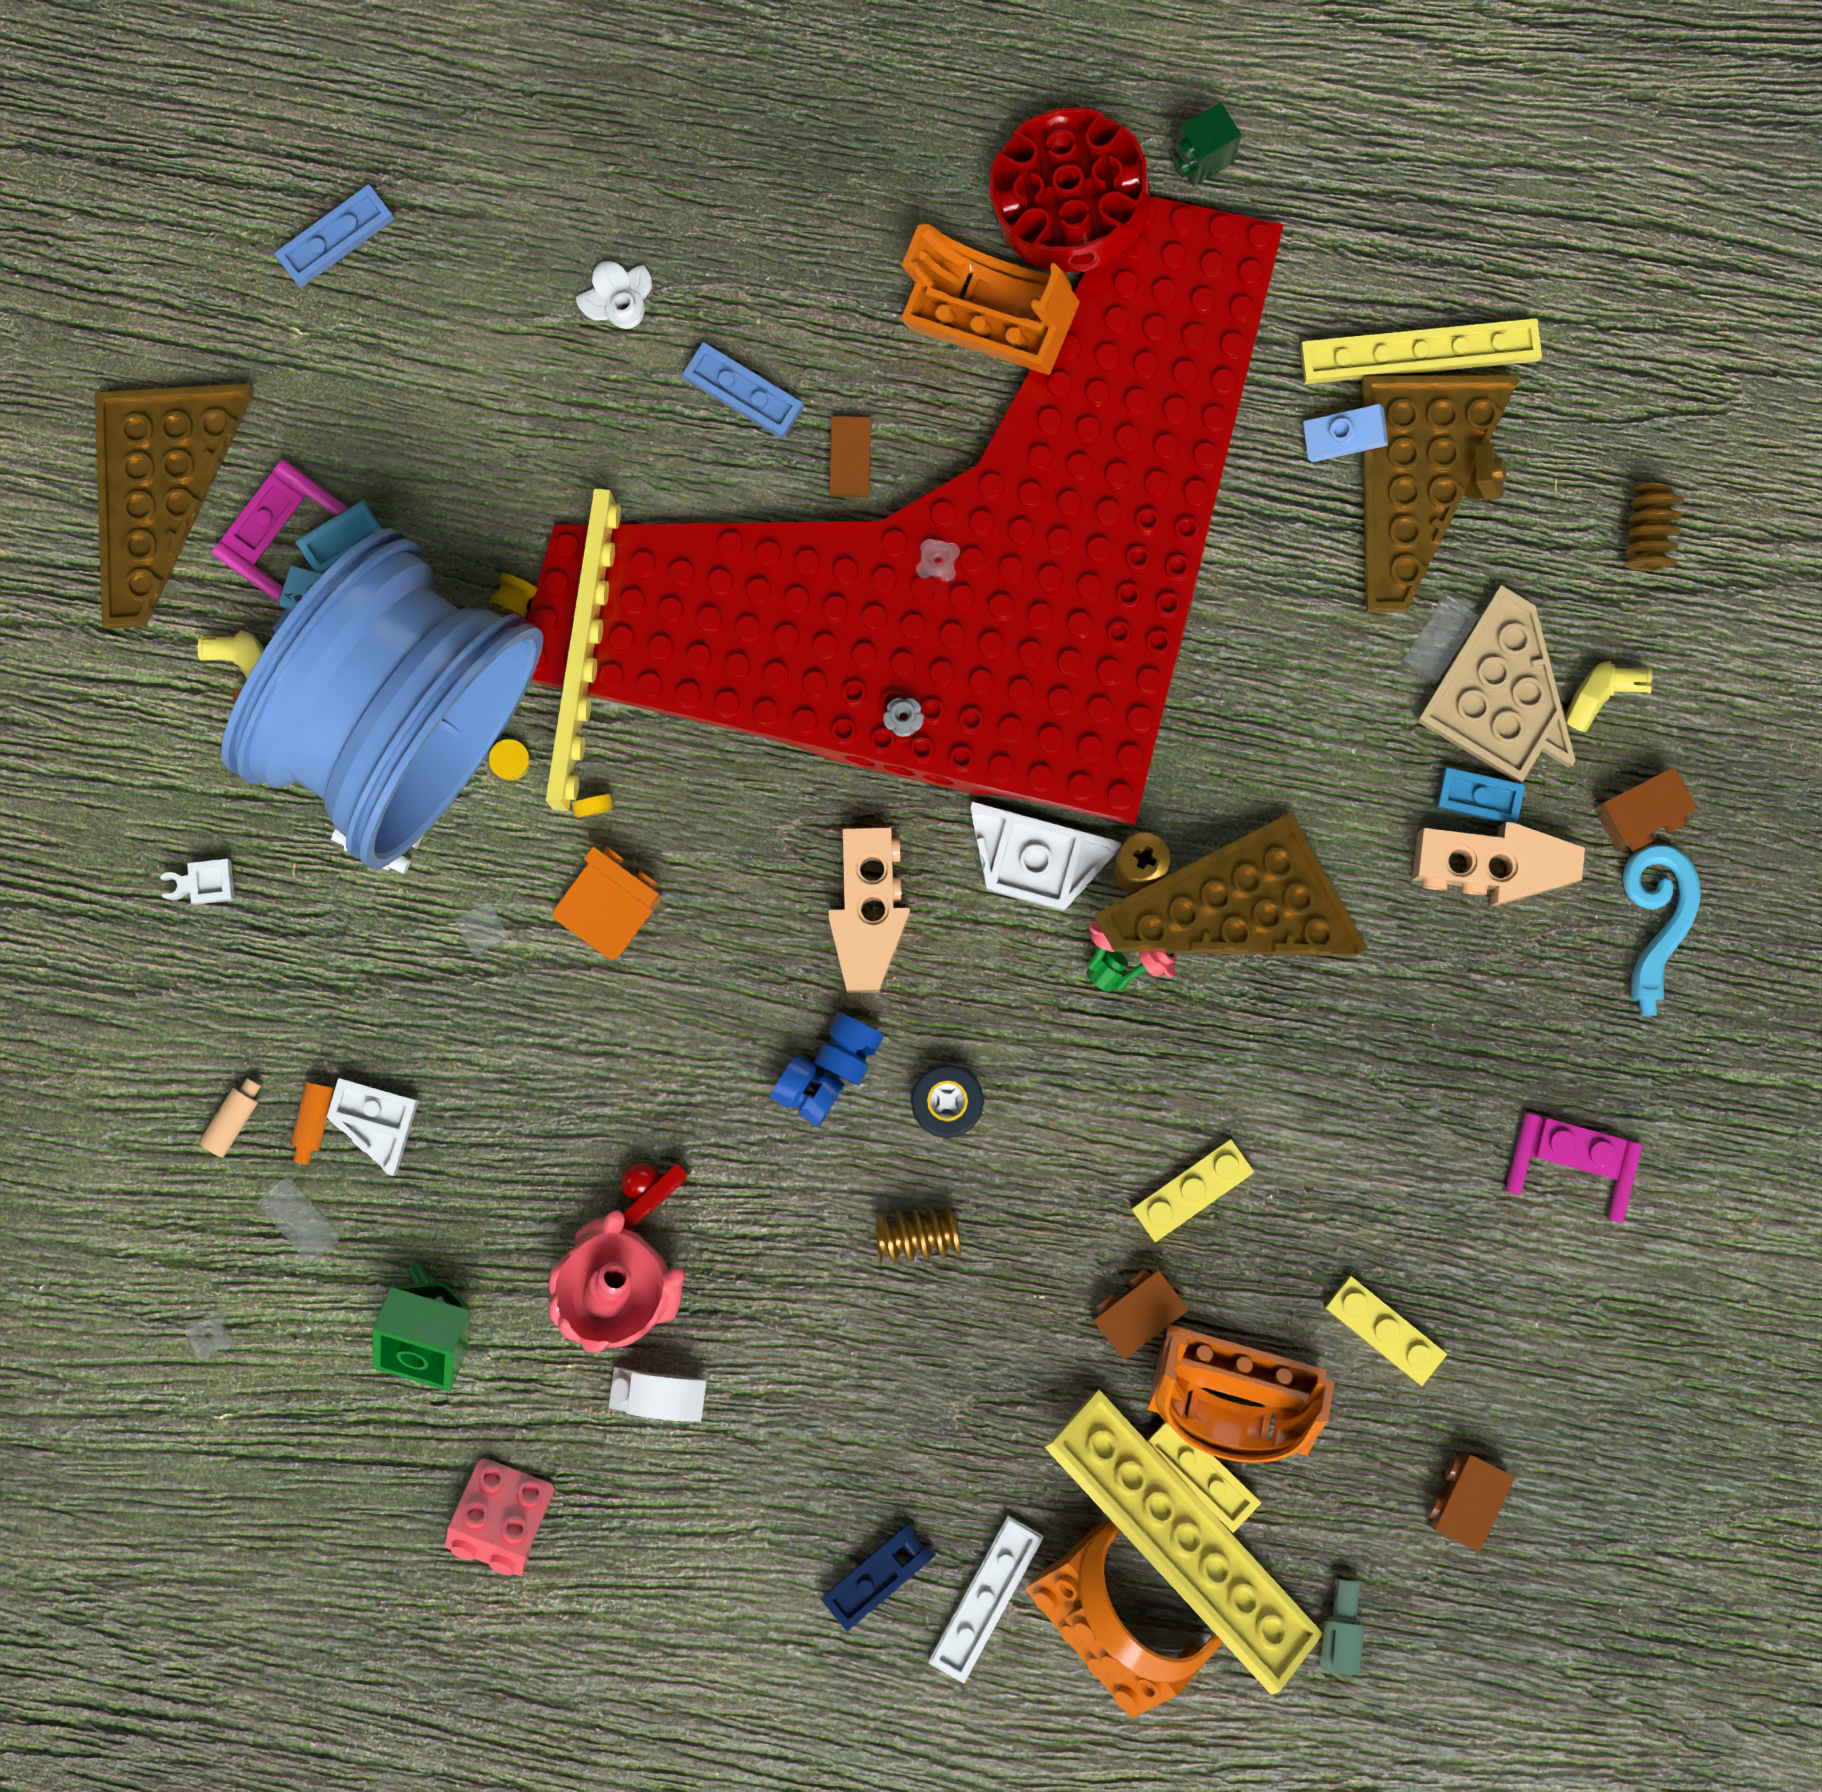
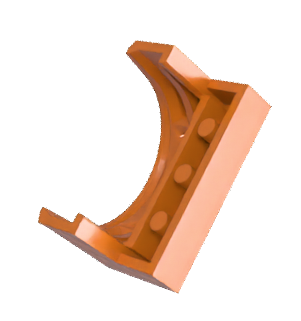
(1004, 311)
(1229, 1430)
(1079, 1606)

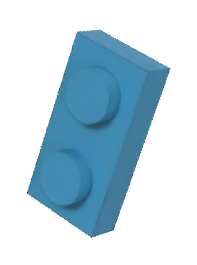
(1480, 796)

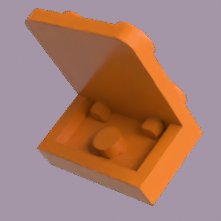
(607, 903)

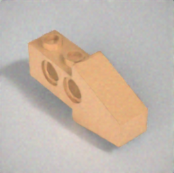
(1531, 859)
(864, 945)

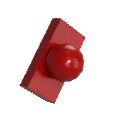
(644, 1187)

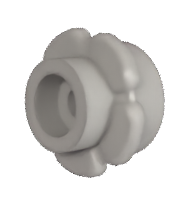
(910, 724)

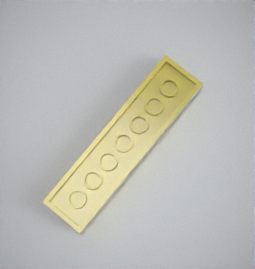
(1184, 1541)

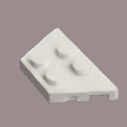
(1036, 857)

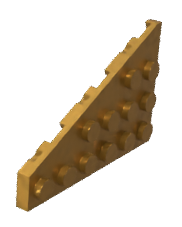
(1421, 473)
(152, 477)
(1242, 899)

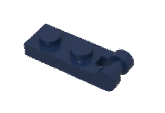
(876, 1578)

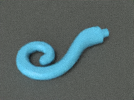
(1648, 972)

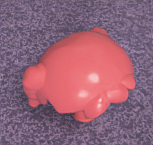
(612, 1286)

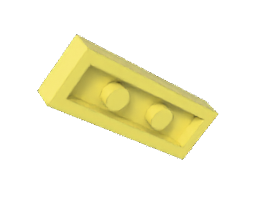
(1192, 1190)
(1385, 1330)
(1205, 1477)

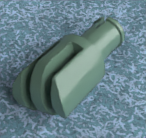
(1342, 1632)

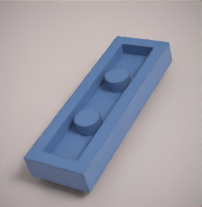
(334, 236)
(743, 390)

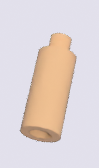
(230, 1118)

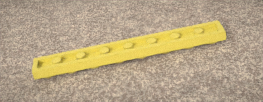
(581, 665)

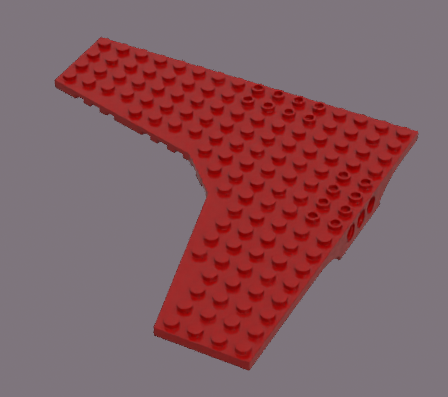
(1069, 580)

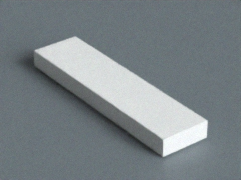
(985, 1599)

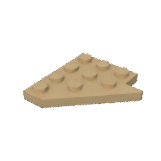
(1502, 692)

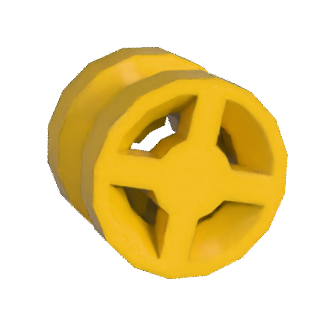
(513, 595)

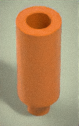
(311, 1121)

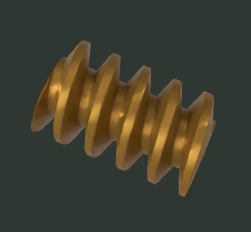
(1652, 527)
(1137, 847)
(917, 1234)

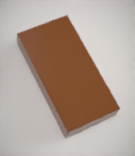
(850, 457)

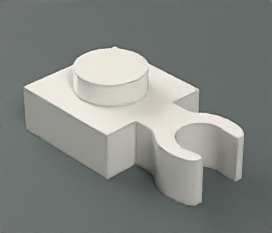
(205, 882)

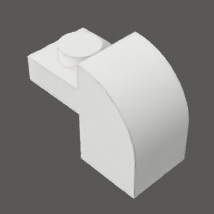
(657, 1395)

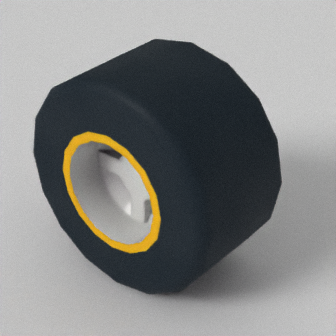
(946, 1089)

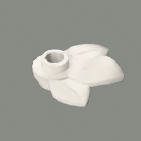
(614, 290)

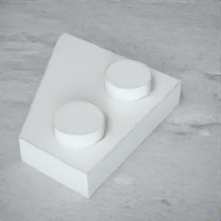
(374, 1121)

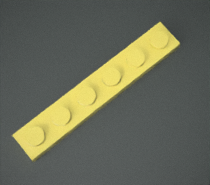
(1420, 351)

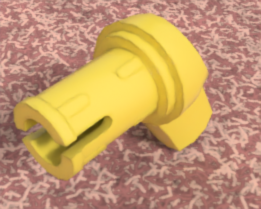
(241, 648)
(1598, 688)

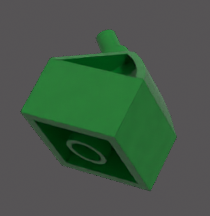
(422, 1331)

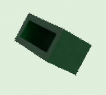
(1206, 145)

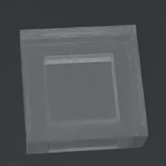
(482, 929)

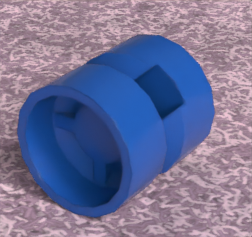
(848, 1048)
(794, 1083)

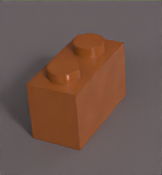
(1646, 808)
(1138, 1312)
(1469, 1500)

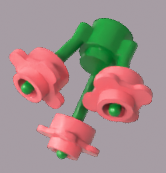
(1109, 968)

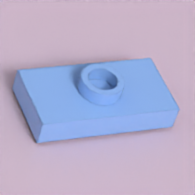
(1345, 433)

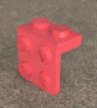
(499, 1517)

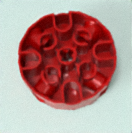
(1070, 190)

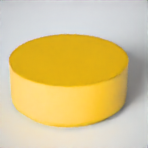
(509, 760)
(592, 805)

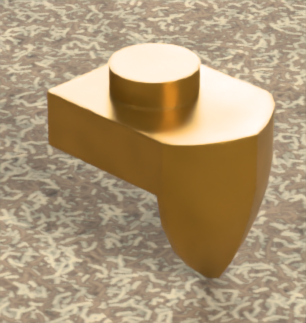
(1488, 476)

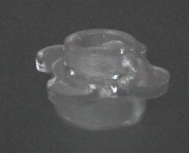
(933, 549)
(197, 1336)

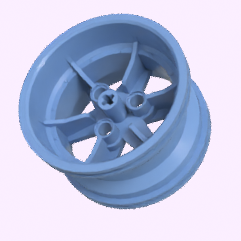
(380, 697)

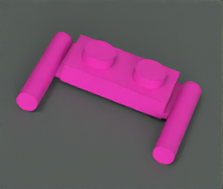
(265, 518)
(1579, 1150)

